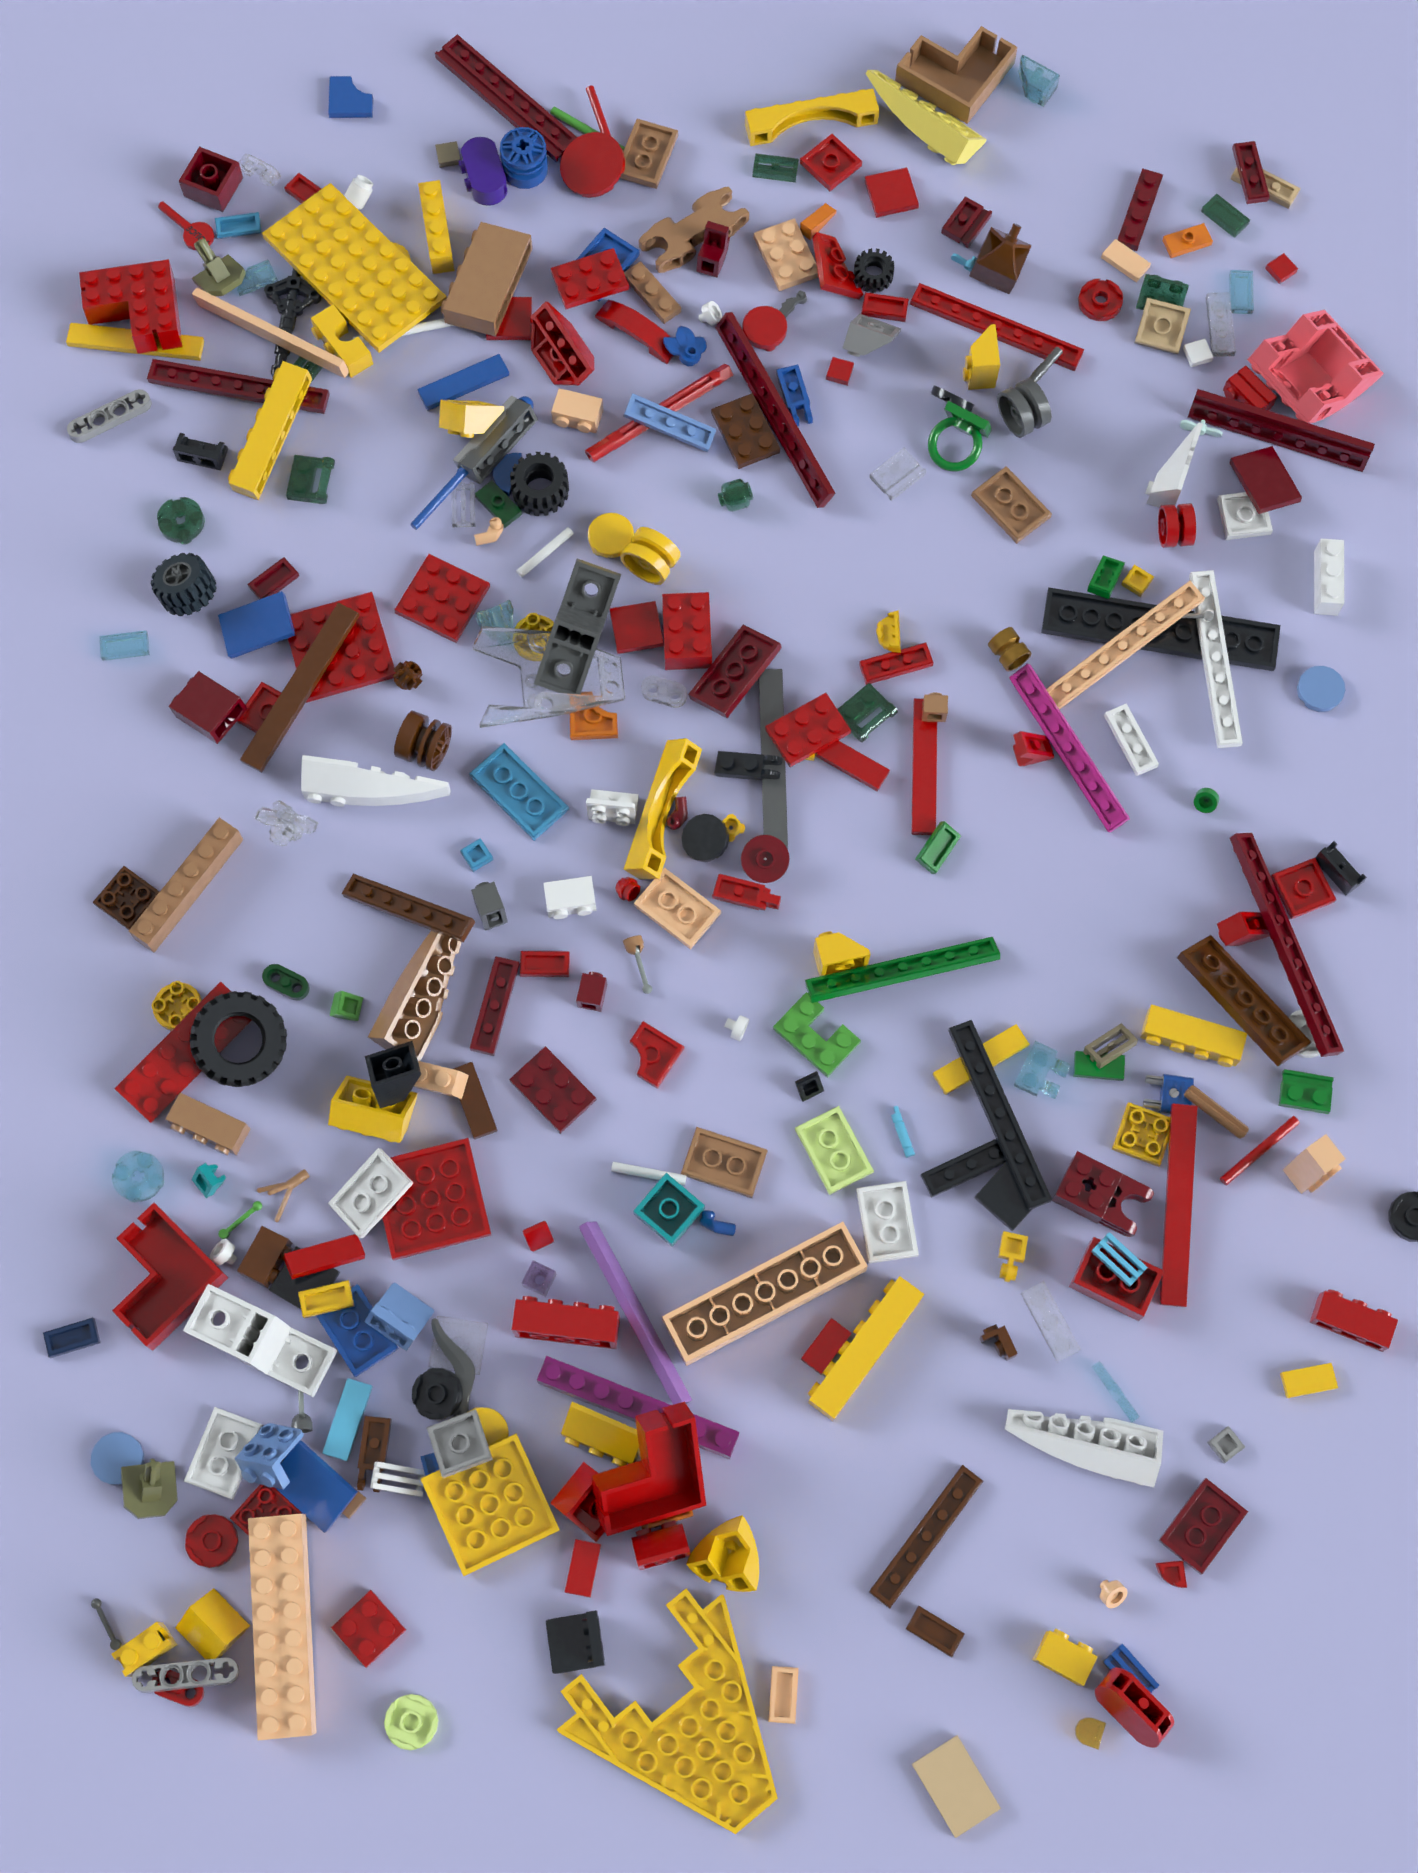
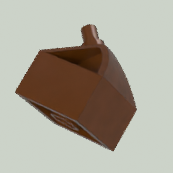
(1001, 259)

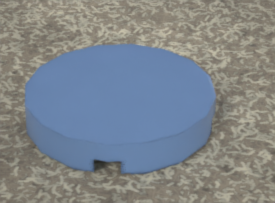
(1321, 688)
(113, 1453)

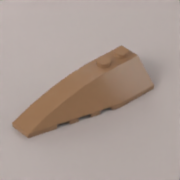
(417, 998)

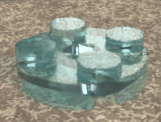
(152, 1180)

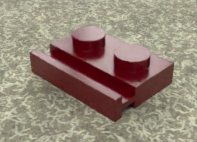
(966, 222)

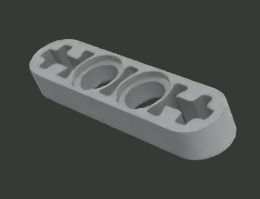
(107, 412)
(185, 1680)

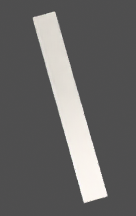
(1216, 663)

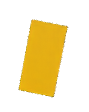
(326, 1299)
(1309, 1380)

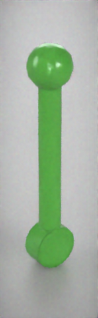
(224, 1233)

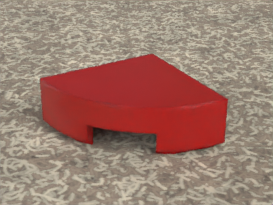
(1173, 1573)

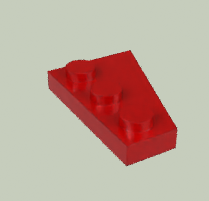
(831, 267)

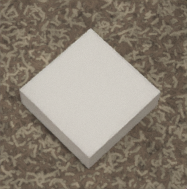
(1198, 353)

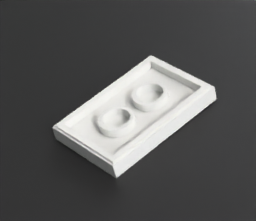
(370, 1193)
(887, 1222)
(214, 1460)

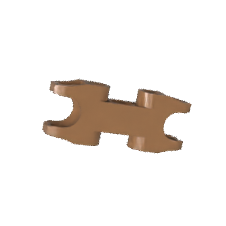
(681, 237)

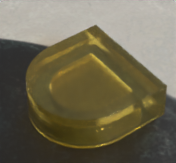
(1090, 1732)

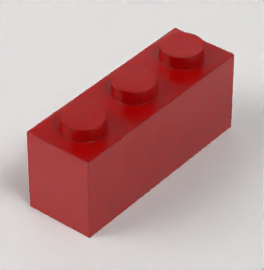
(1354, 1320)

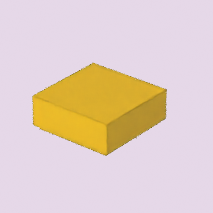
(1137, 580)

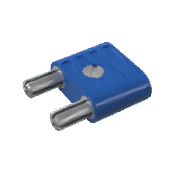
(1171, 1092)

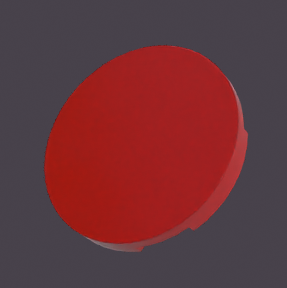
(592, 164)

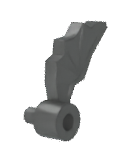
(789, 305)

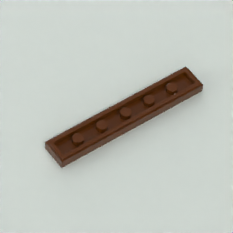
(408, 907)
(925, 1536)

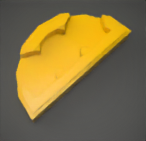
(889, 632)

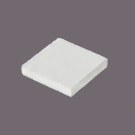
(1241, 517)

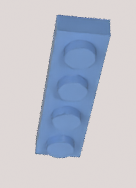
(669, 422)

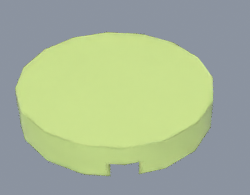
(411, 1722)

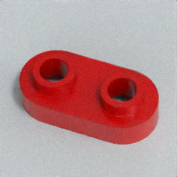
(179, 1696)

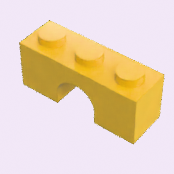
(330, 327)

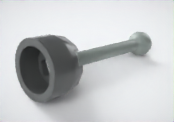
(302, 1420)

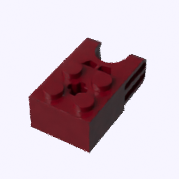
(1105, 1198)

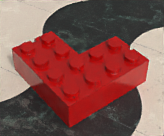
(136, 293)
(175, 1280)
(660, 1484)

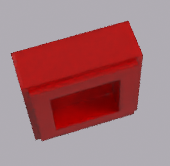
(1281, 268)
(840, 371)

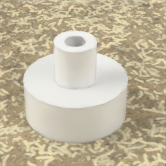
(710, 313)
(738, 1027)
(223, 1253)

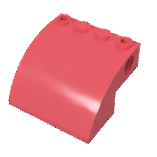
(1315, 367)

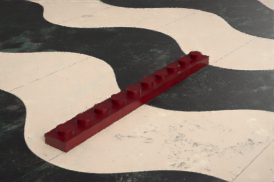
(775, 410)
(1286, 945)

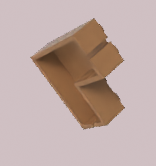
(953, 81)

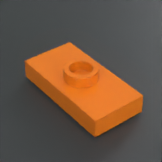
(1187, 240)

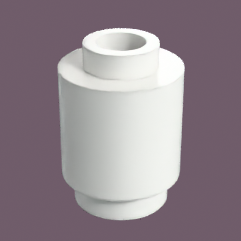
(359, 191)

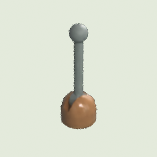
(634, 946)

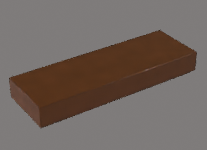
(475, 1104)

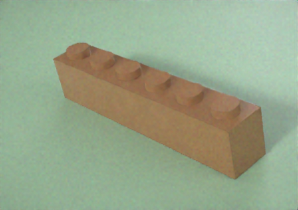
(186, 885)

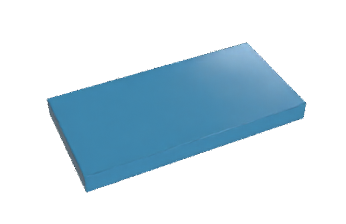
(519, 791)

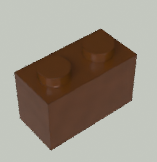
(265, 1257)

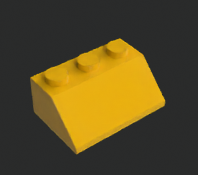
(357, 1110)
(600, 1435)

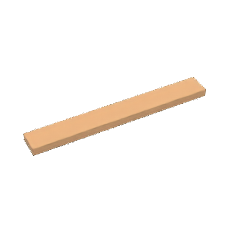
(270, 332)
(1125, 644)

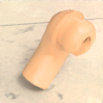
(492, 534)

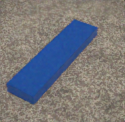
(463, 381)

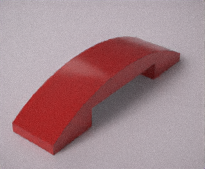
(636, 326)

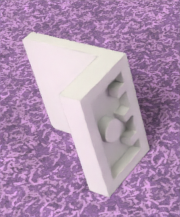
(612, 807)

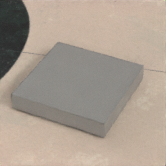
(459, 1443)

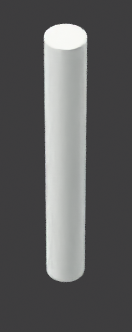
(544, 552)
(645, 1172)

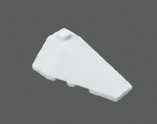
(1171, 477)

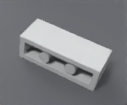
(1329, 577)

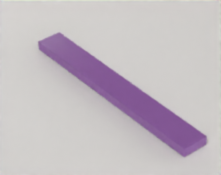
(635, 1313)

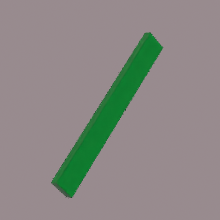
(902, 969)

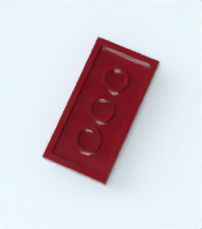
(735, 671)

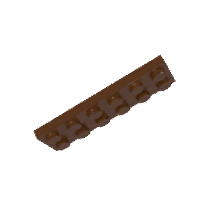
(1244, 1000)

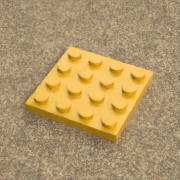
(491, 1507)

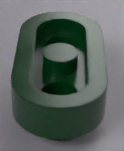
(286, 983)

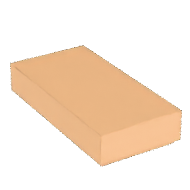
(1125, 260)
(783, 1694)

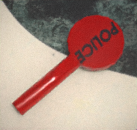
(192, 232)

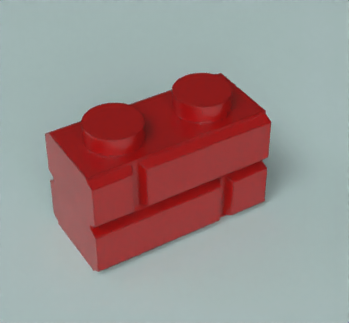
(1249, 389)

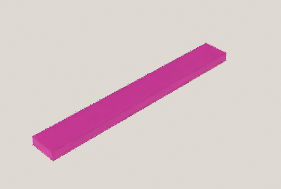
(1069, 748)

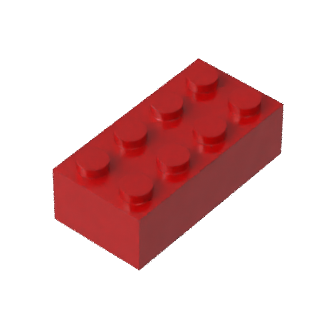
(566, 1323)

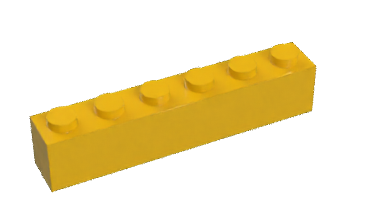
(269, 430)
(866, 1348)

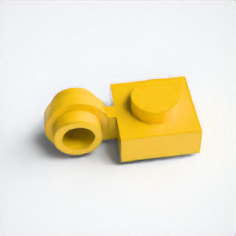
(1013, 1249)

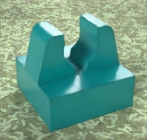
(206, 1180)

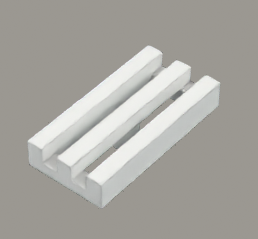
(374, 1485)

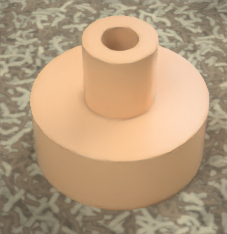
(1112, 1593)

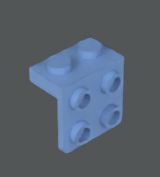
(263, 1454)

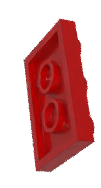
(589, 278)
(808, 729)

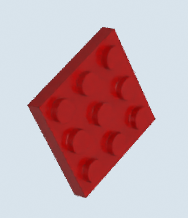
(442, 598)

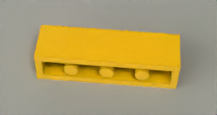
(436, 227)
(1193, 1036)

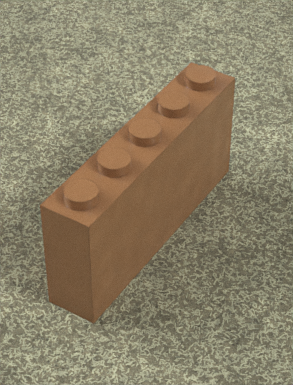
(487, 278)

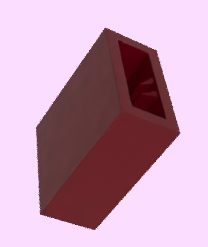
(207, 707)

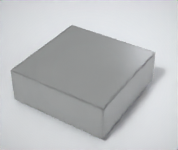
(1226, 1444)

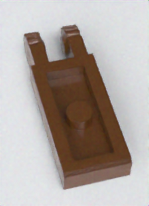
(373, 1447)

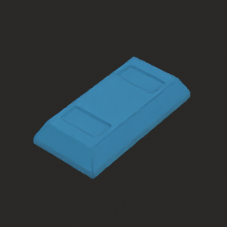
(238, 225)

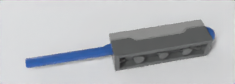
(486, 450)

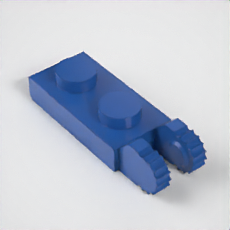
(794, 392)

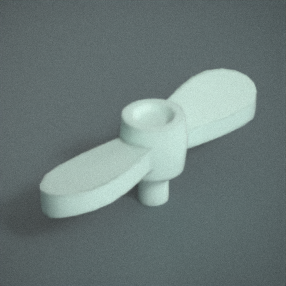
(1189, 425)

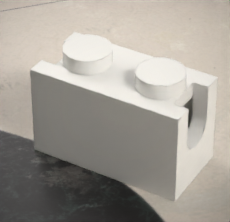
(570, 897)

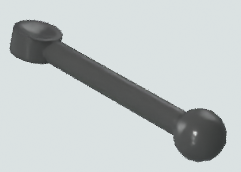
(115, 1643)

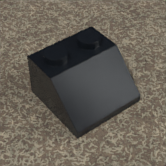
(393, 1073)

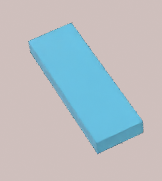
(347, 1419)

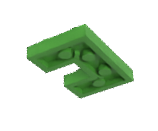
(822, 1054)

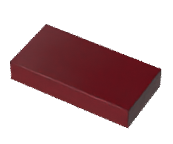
(273, 579)

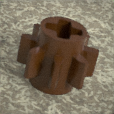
(407, 675)

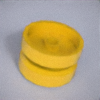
(650, 555)

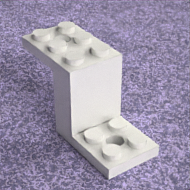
(260, 1340)

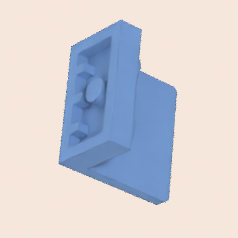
(399, 1316)

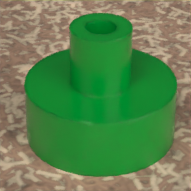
(1206, 800)

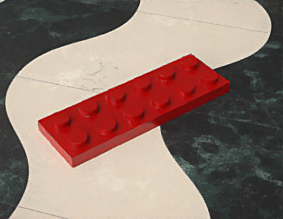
(171, 1065)

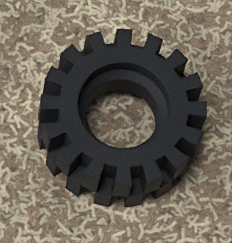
(873, 281)

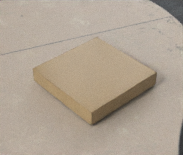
(1162, 326)

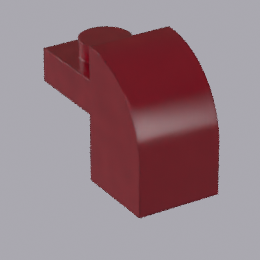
(713, 249)

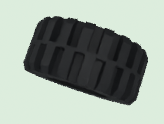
(231, 1005)

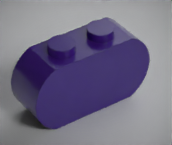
(483, 171)

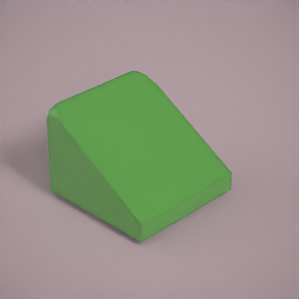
(346, 1006)

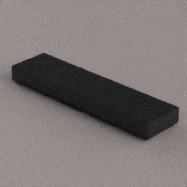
(963, 1168)

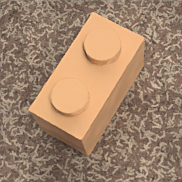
(577, 411)
(441, 1080)

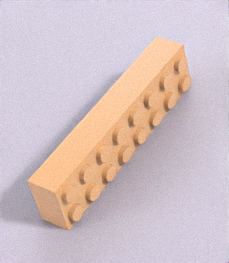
(764, 1293)
(282, 1627)

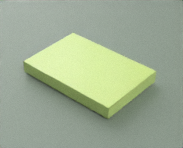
(834, 1150)

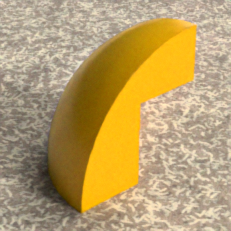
(728, 1556)

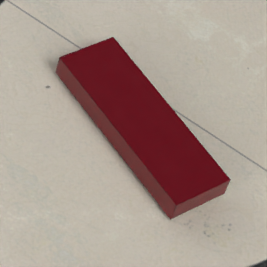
(1250, 172)

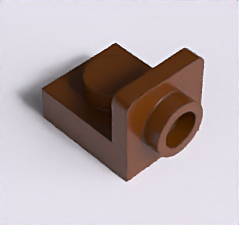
(1004, 1344)

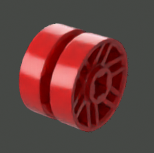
(1177, 525)

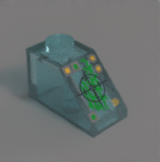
(1037, 80)

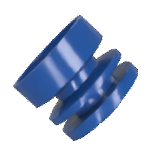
(524, 157)

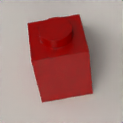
(1242, 928)

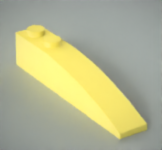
(938, 130)

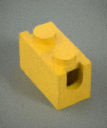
(144, 1648)
(1065, 1657)

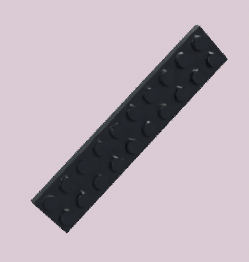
(1101, 619)

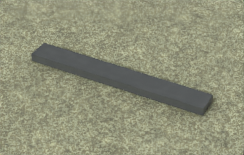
(773, 790)

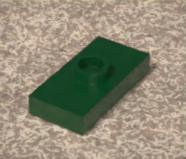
(498, 503)

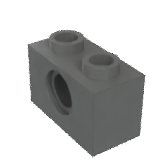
(489, 905)

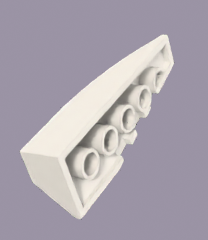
(345, 783)
(1104, 1446)

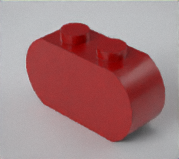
(1134, 1707)

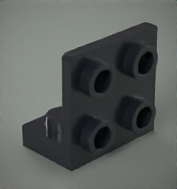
(575, 1642)

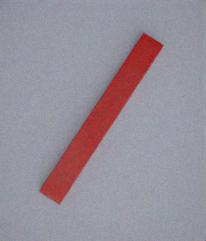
(1006, 329)
(1178, 1205)

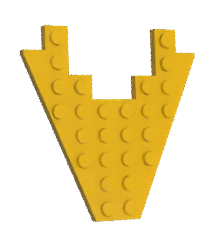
(704, 1745)

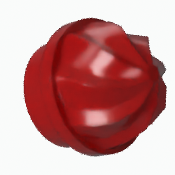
(627, 888)

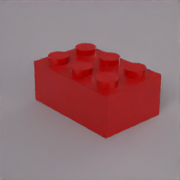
(687, 631)
(1101, 1284)

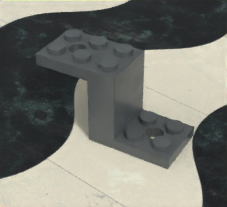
(577, 628)

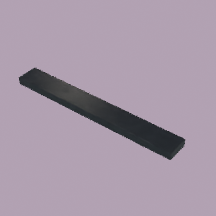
(1000, 1115)

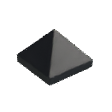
(809, 1086)

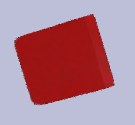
(538, 1236)

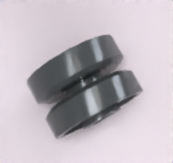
(1024, 407)

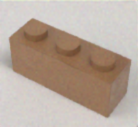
(207, 1124)

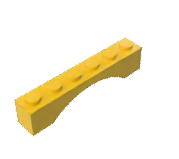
(853, 108)
(647, 849)

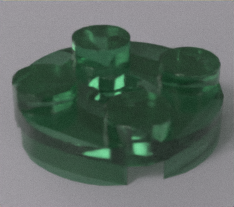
(185, 531)

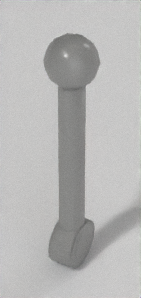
(1208, 615)

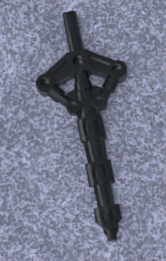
(290, 306)

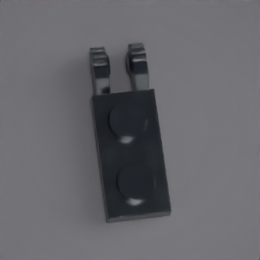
(746, 765)

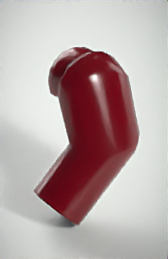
(679, 815)

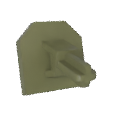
(220, 274)
(149, 1488)

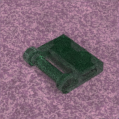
(303, 477)
(861, 706)

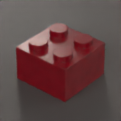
(211, 179)

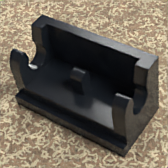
(200, 452)
(1339, 869)

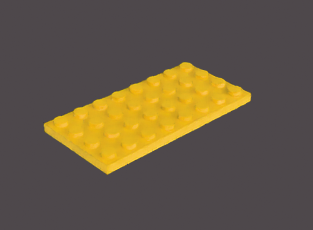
(354, 267)

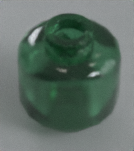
(735, 495)

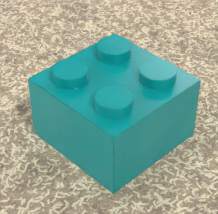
(669, 1209)

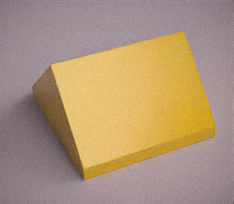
(212, 1625)

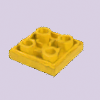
(1142, 1134)

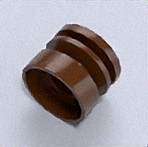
(422, 740)

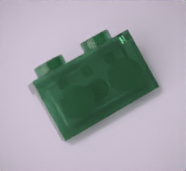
(1162, 290)

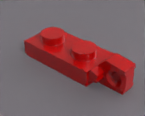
(744, 893)

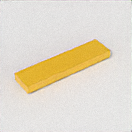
(998, 1050)

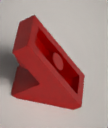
(1031, 748)

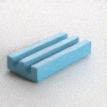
(1128, 1254)

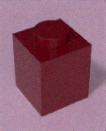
(592, 991)

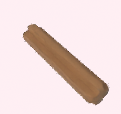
(1216, 1111)

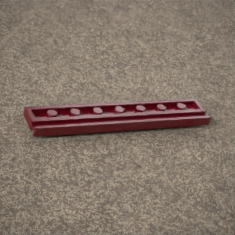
(503, 94)
(1281, 430)

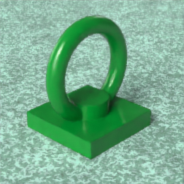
(965, 422)

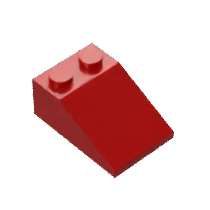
(660, 1545)

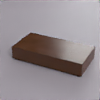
(935, 1631)

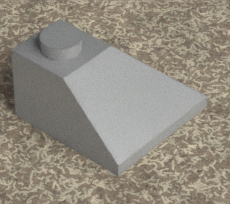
(868, 335)

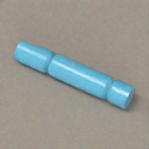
(902, 1133)

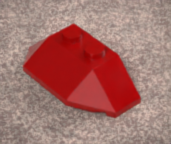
(559, 347)

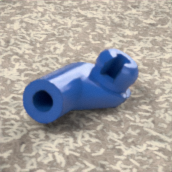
(716, 1226)

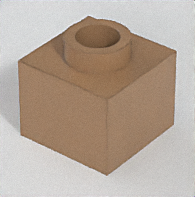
(935, 707)

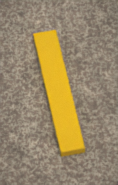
(121, 341)

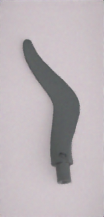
(460, 1361)

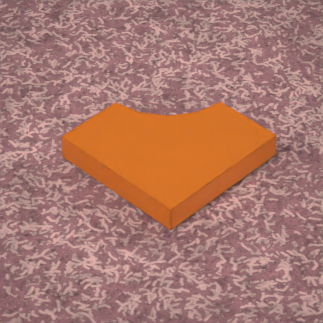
(593, 724)

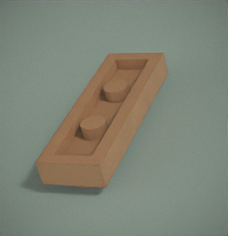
(652, 292)

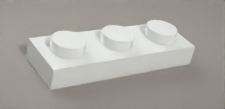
(1131, 739)

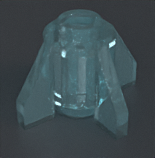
(497, 616)

